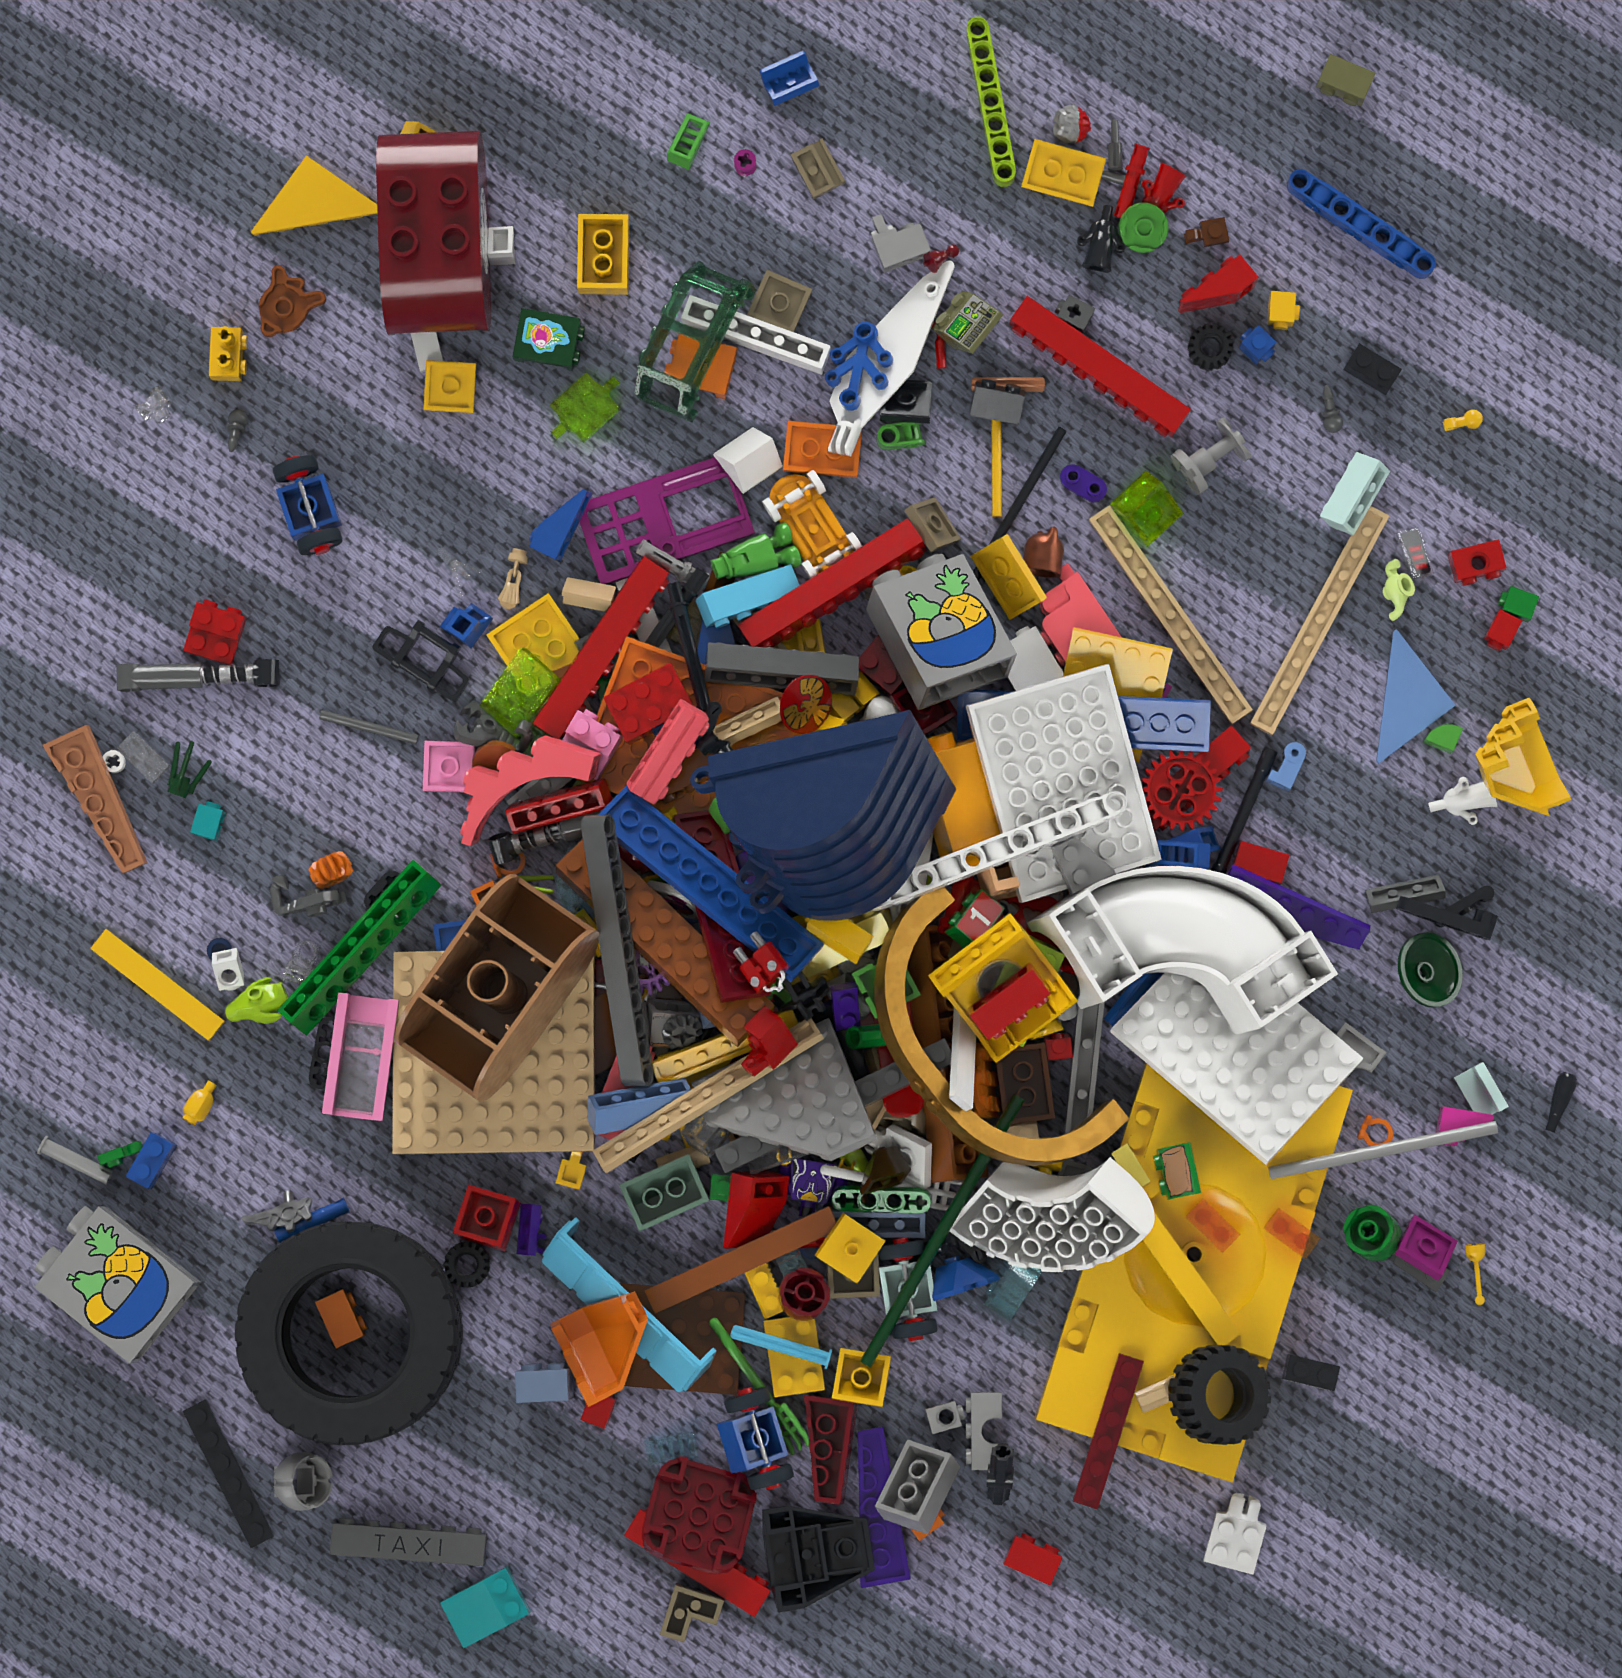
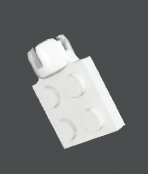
(913, 1148)
(1236, 1535)

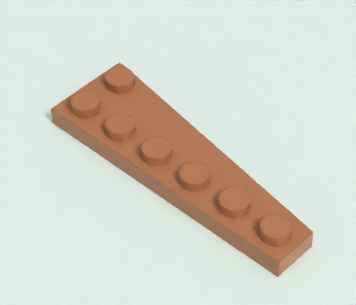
(89, 779)

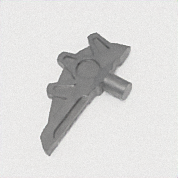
(284, 1215)

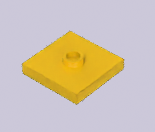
(449, 386)
(850, 1248)

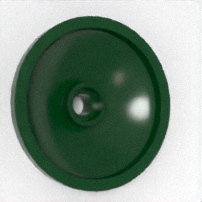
(1439, 967)

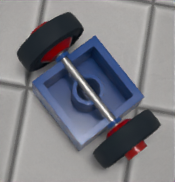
(308, 505)
(754, 1439)

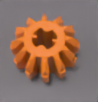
(330, 870)

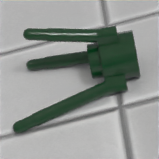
(179, 783)

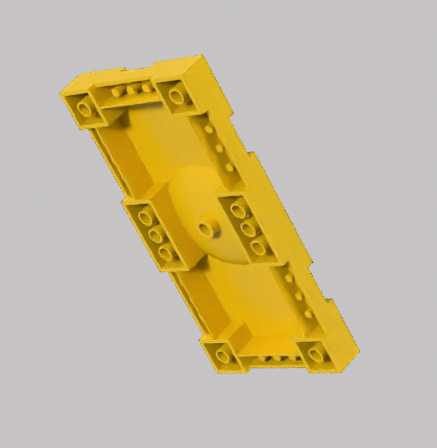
(1137, 1308)

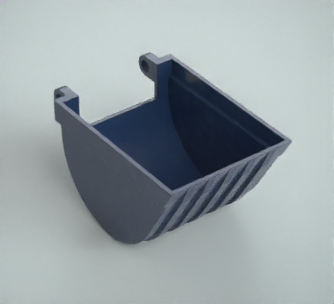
(830, 813)

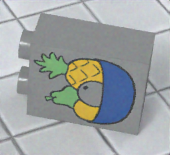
(940, 630)
(114, 1282)

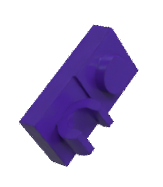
(528, 1234)

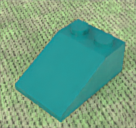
(485, 1607)

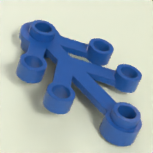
(858, 363)

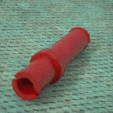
(1132, 179)

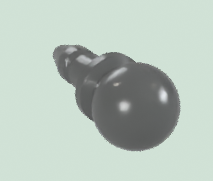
(237, 421)
(1333, 421)

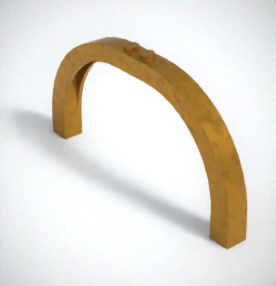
(931, 1084)

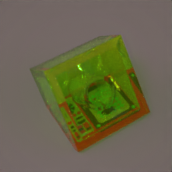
(1146, 508)

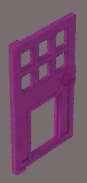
(654, 512)

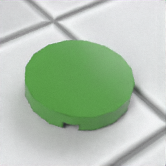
(1143, 227)

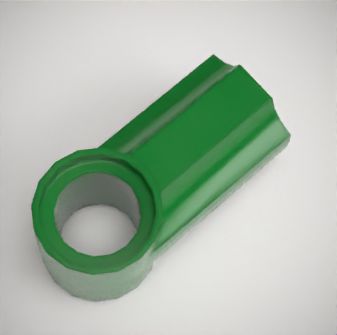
(864, 1037)

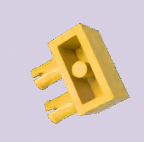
(226, 354)

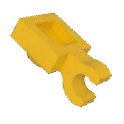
(571, 1171)

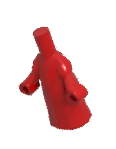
(1163, 188)

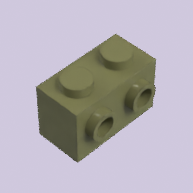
(1345, 80)

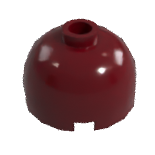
(803, 1294)

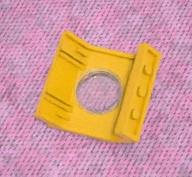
(989, 963)

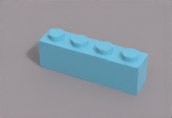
(745, 596)

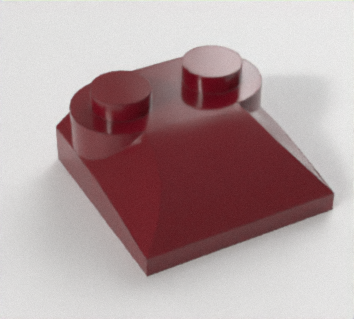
(927, 718)

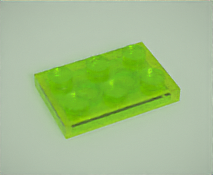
(520, 691)

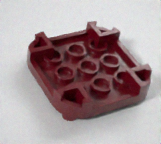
(698, 1516)

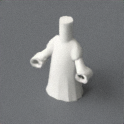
(1464, 798)

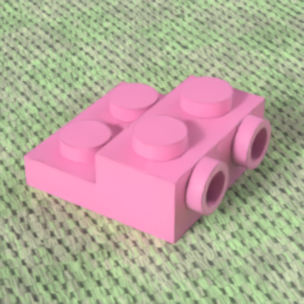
(590, 734)

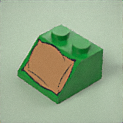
(1177, 1171)

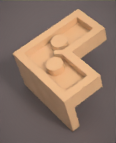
(998, 883)

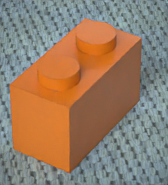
(341, 1318)

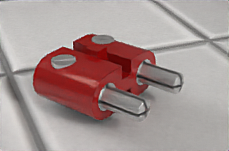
(763, 966)

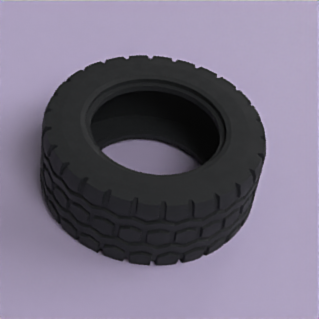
(265, 1333)

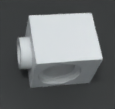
(228, 960)

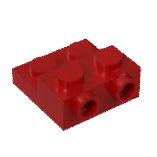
(214, 632)

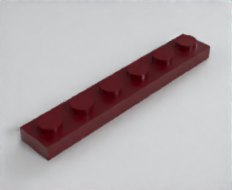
(1108, 1431)

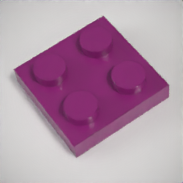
(1426, 1247)

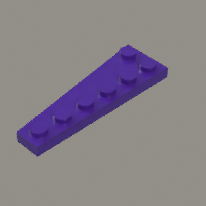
(1309, 914)
(885, 1536)

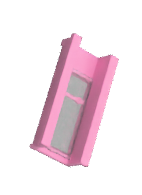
(360, 1057)

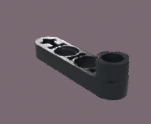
(1480, 926)

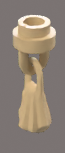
(510, 594)

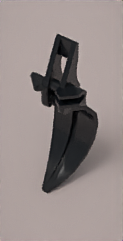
(819, 1011)

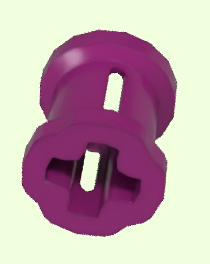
(741, 156)

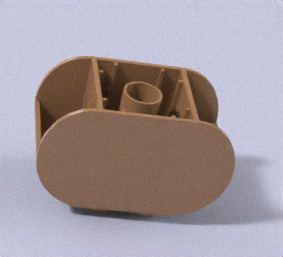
(496, 987)

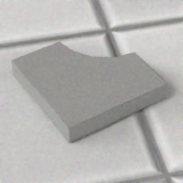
(1363, 1046)

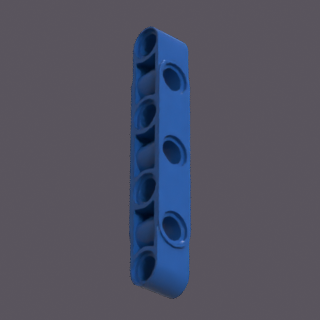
(1361, 224)

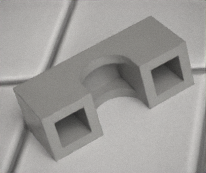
(982, 1408)

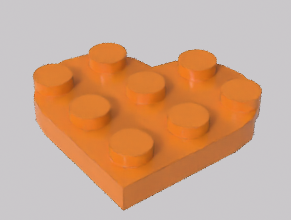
(984, 1085)

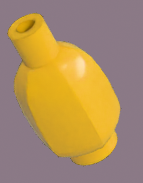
(199, 1104)

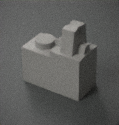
(900, 247)

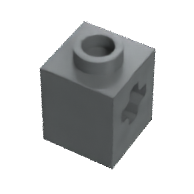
(1080, 320)

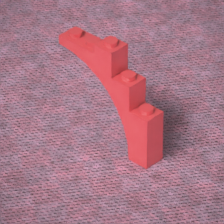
(490, 787)

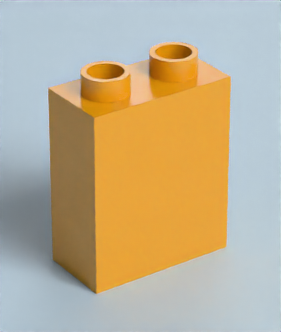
(970, 811)

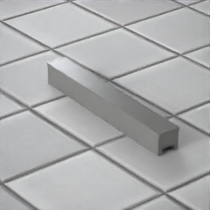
(1084, 1065)

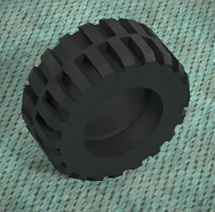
(1190, 1394)

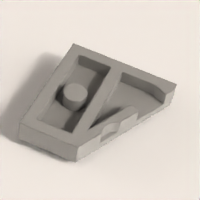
(1079, 864)

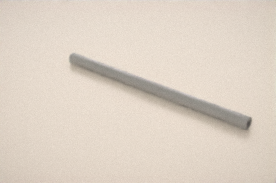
(1383, 1150)

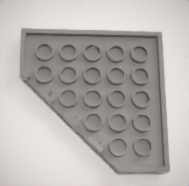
(801, 1104)

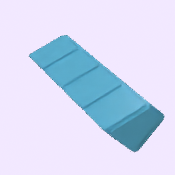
(593, 1284)

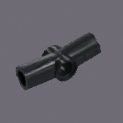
(1000, 1473)

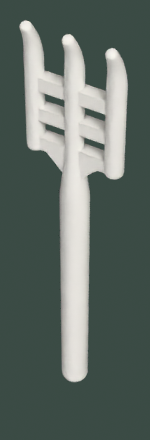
(934, 1191)

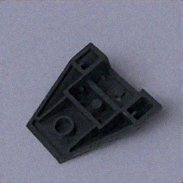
(813, 1553)

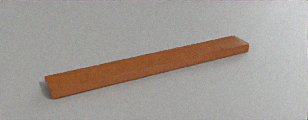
(741, 1259)

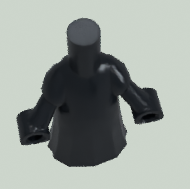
(1100, 248)

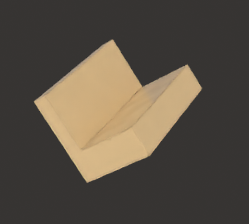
(588, 594)

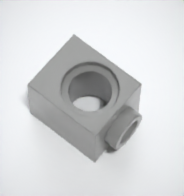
(933, 1416)

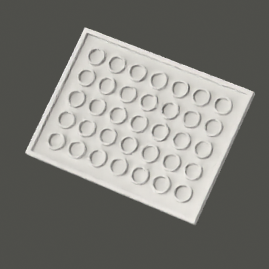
(1053, 751)
(1249, 1083)

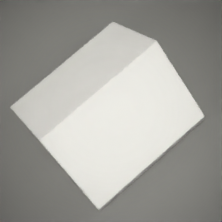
(749, 459)

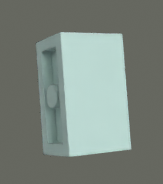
(1481, 1090)

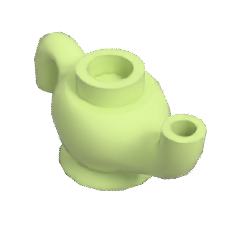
(1397, 588)

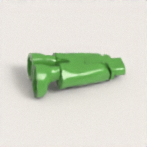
(758, 555)

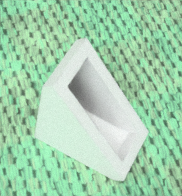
(501, 245)

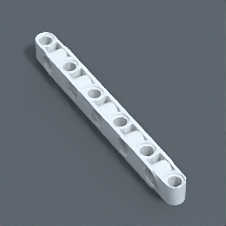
(1002, 849)

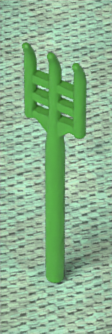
(757, 1383)

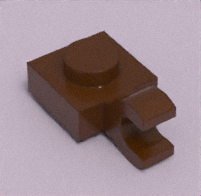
(1211, 232)

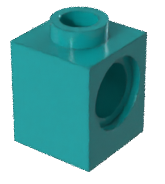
(208, 820)

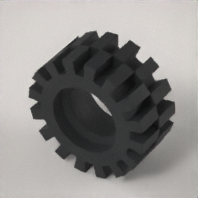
(1216, 333)
(478, 1275)

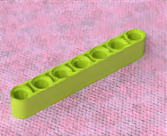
(990, 90)

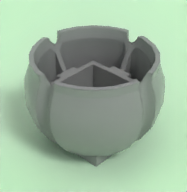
(312, 1481)

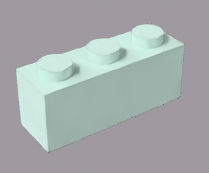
(1354, 493)

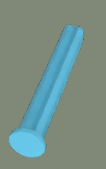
(781, 1345)

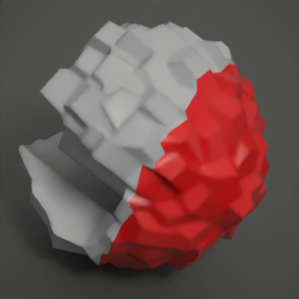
(1071, 124)

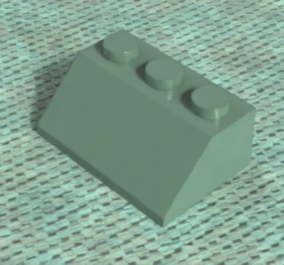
(664, 1192)

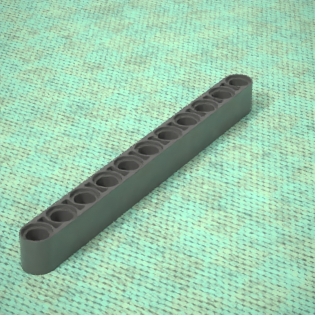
(617, 950)

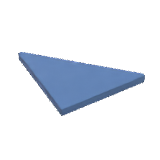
(1410, 699)

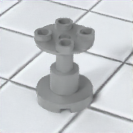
(1203, 461)

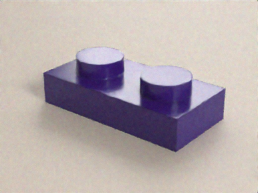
(845, 1005)

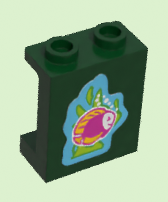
(548, 339)

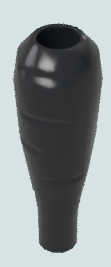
(1562, 1094)

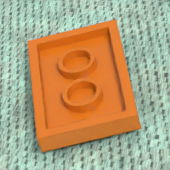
(808, 450)

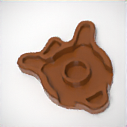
(285, 304)

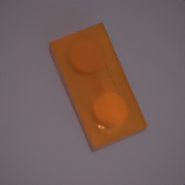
(1212, 1225)
(1291, 1233)

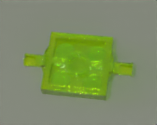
(584, 407)

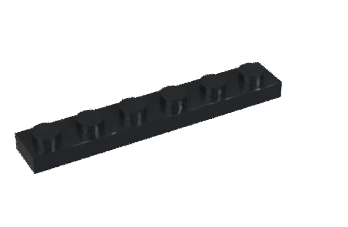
(228, 1473)

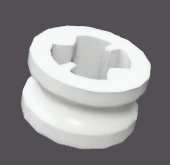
(112, 753)

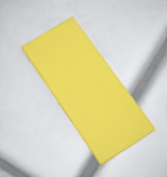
(1128, 1161)

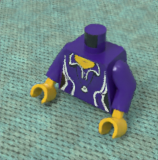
(809, 1185)

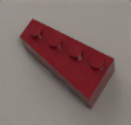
(830, 1448)

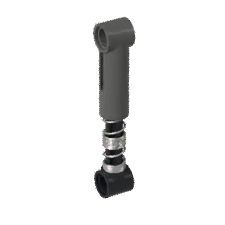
(194, 675)
(507, 846)

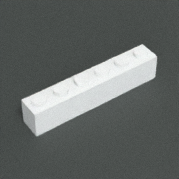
(761, 336)

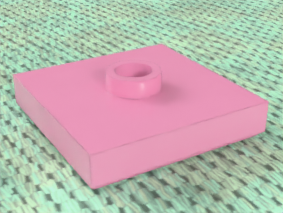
(446, 765)

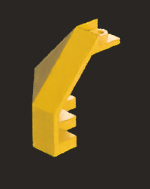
(1518, 763)

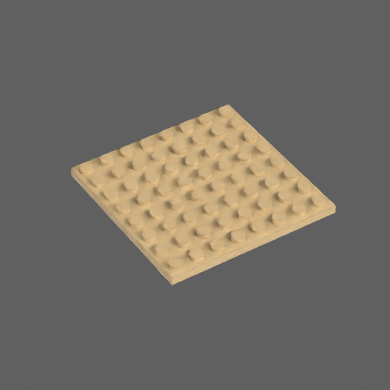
(534, 1111)

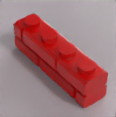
(558, 805)

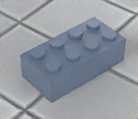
(544, 1384)

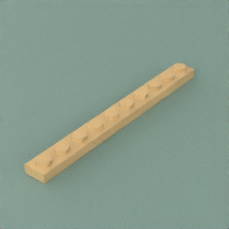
(1170, 615)
(1318, 621)
(693, 1104)

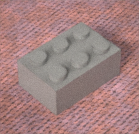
(917, 1486)

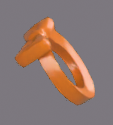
(499, 871)
(1369, 1121)

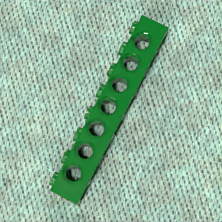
(359, 947)

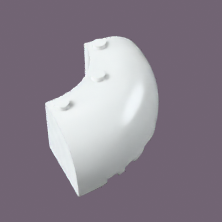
(1056, 1219)

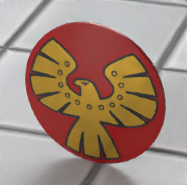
(805, 704)

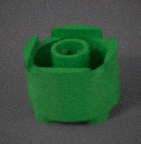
(1382, 1242)

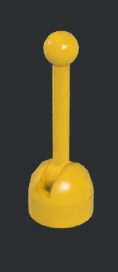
(1476, 1253)

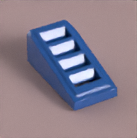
(1198, 856)

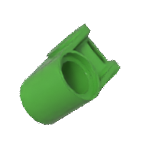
(902, 435)

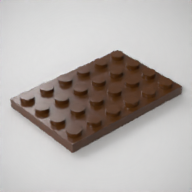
(691, 1326)

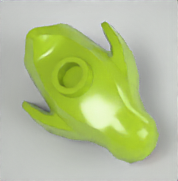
(258, 1002)

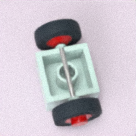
(892, 1281)

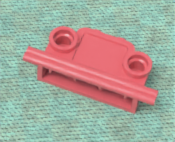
(1071, 606)

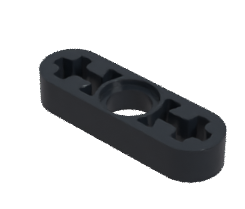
(316, 1070)

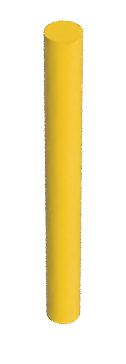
(996, 468)

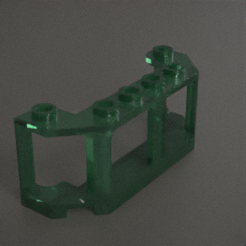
(709, 339)

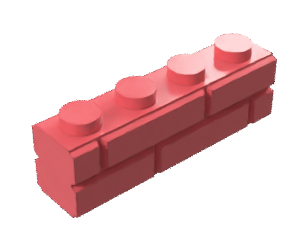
(668, 751)

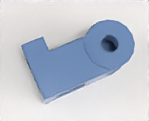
(1292, 757)

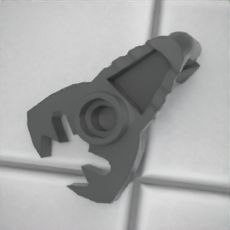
(488, 729)
(313, 903)

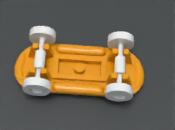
(811, 522)

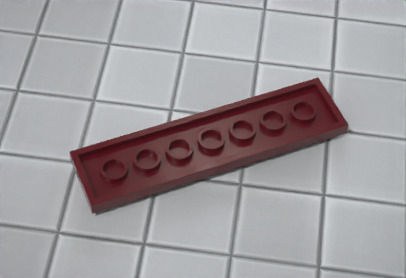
(719, 942)

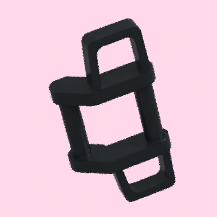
(399, 661)

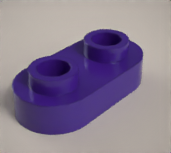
(1082, 484)

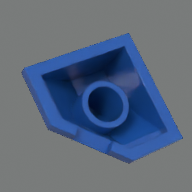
(960, 1276)

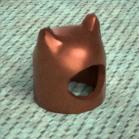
(1044, 554)

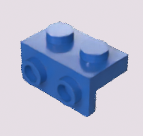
(788, 78)

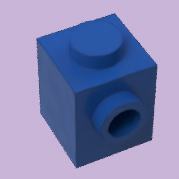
(1257, 344)

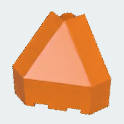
(601, 1344)

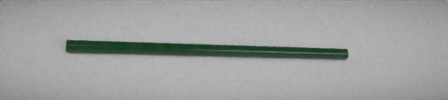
(937, 1239)

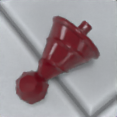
(935, 259)

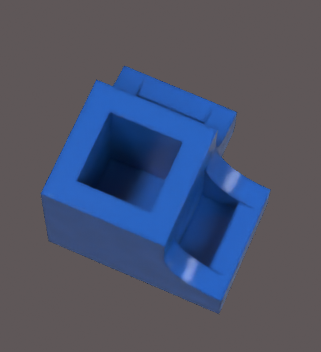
(466, 624)

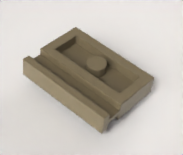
(817, 169)

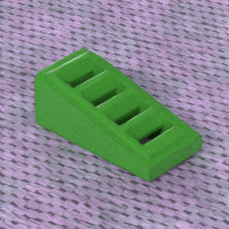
(683, 156)

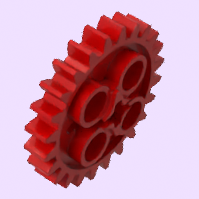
(1201, 801)

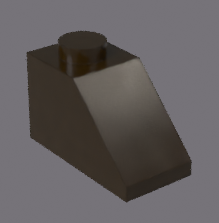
(884, 1170)

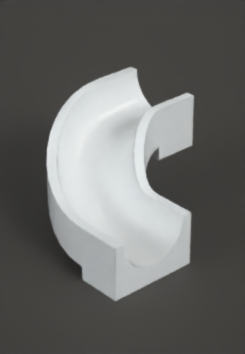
(1191, 926)

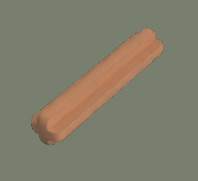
(1028, 384)

